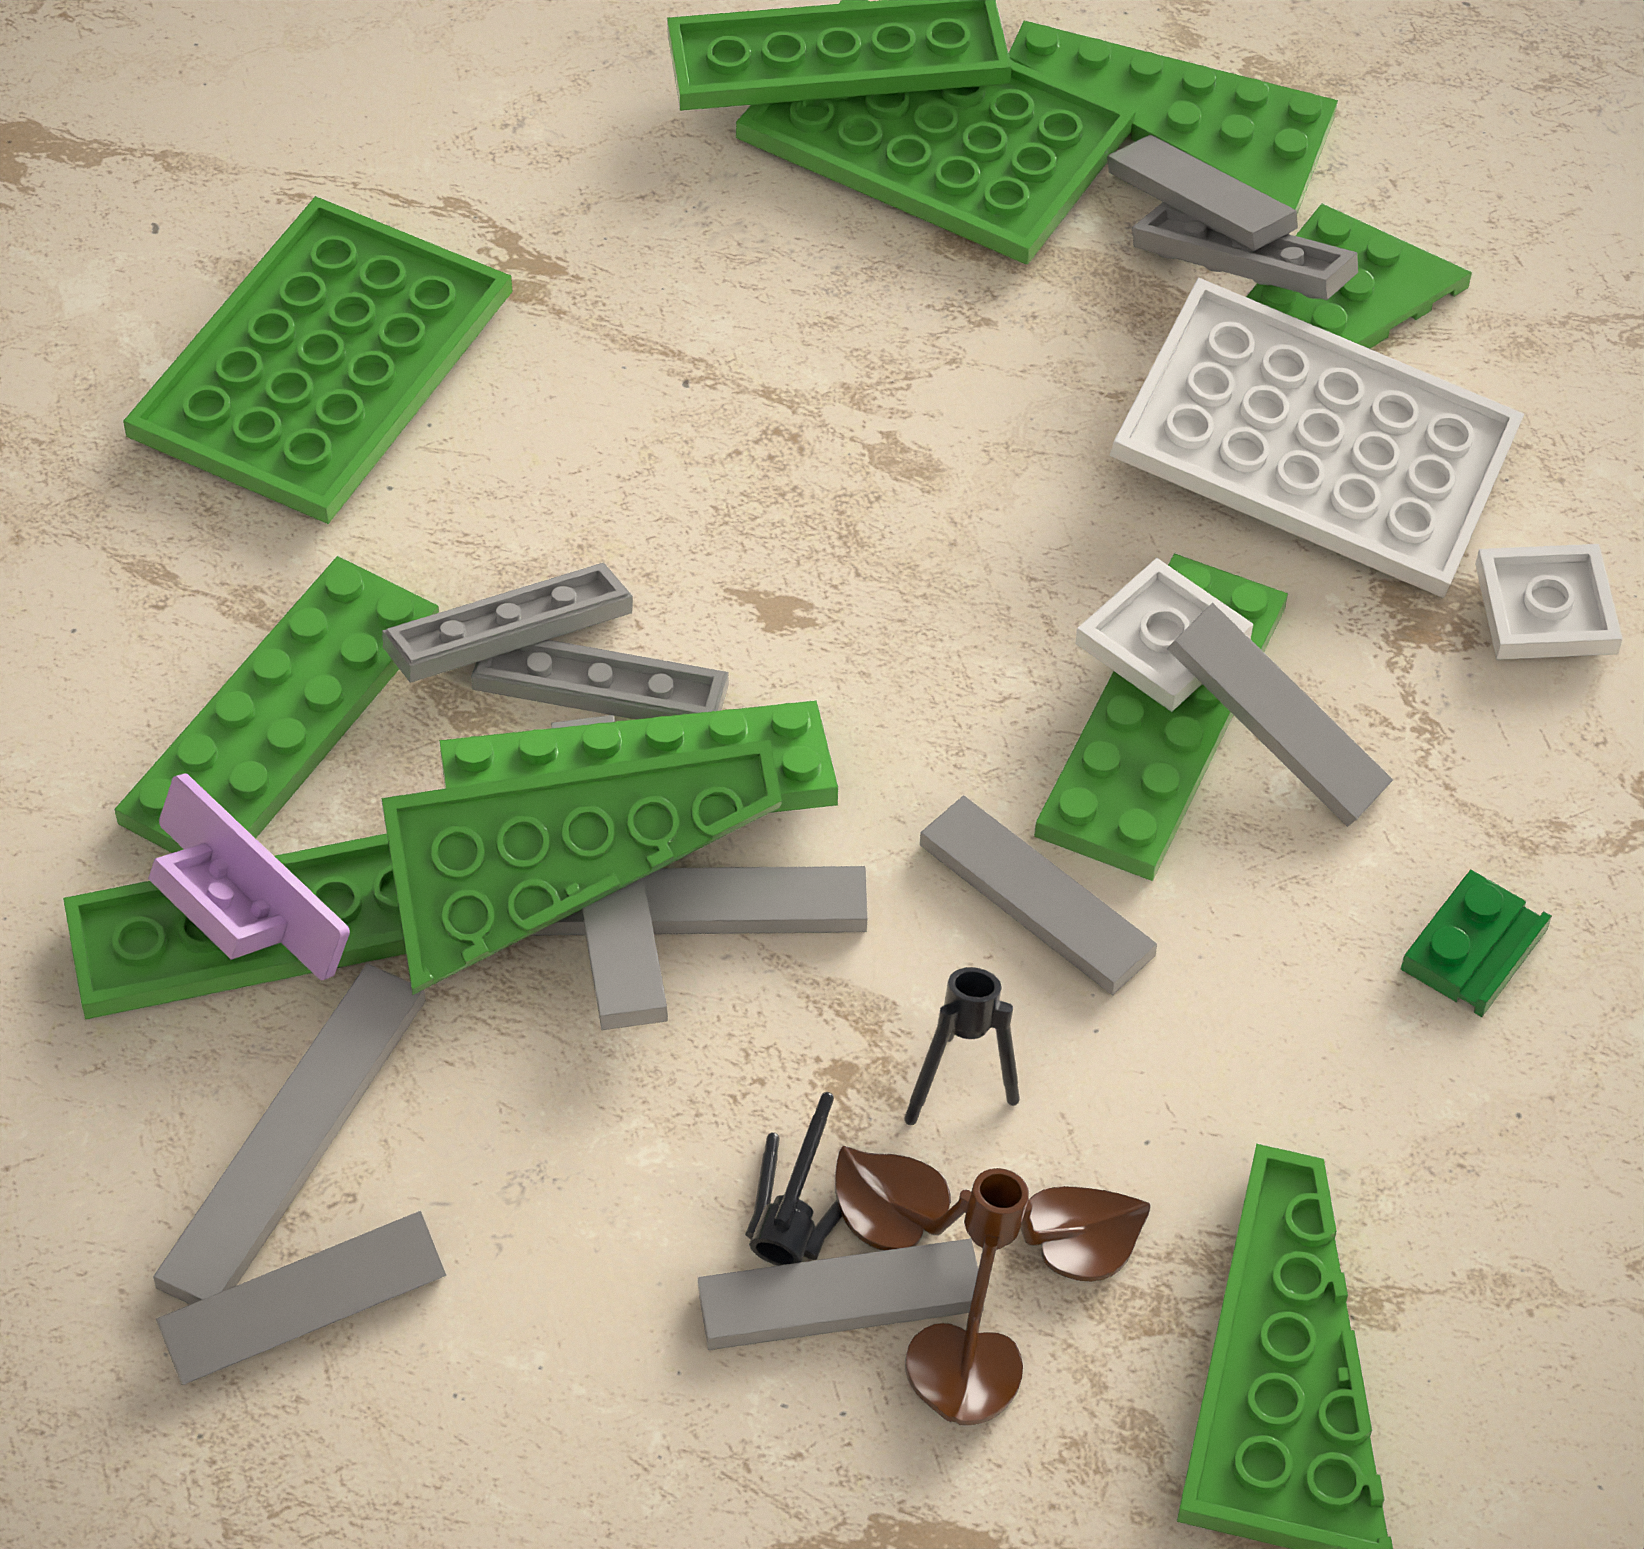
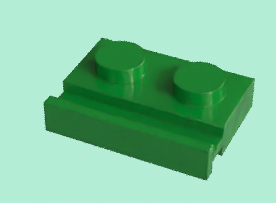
(1475, 942)

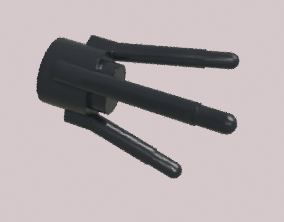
(968, 1012)
(785, 1229)

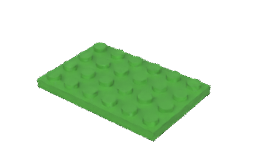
(969, 159)
(319, 359)

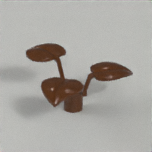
(1081, 1237)

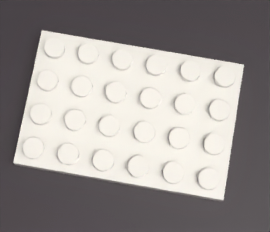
(1318, 436)

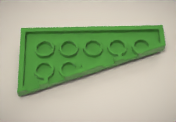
(1227, 120)
(1390, 285)
(523, 852)
(1284, 1400)

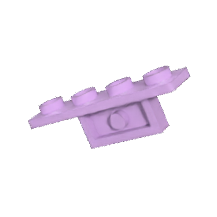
(238, 887)

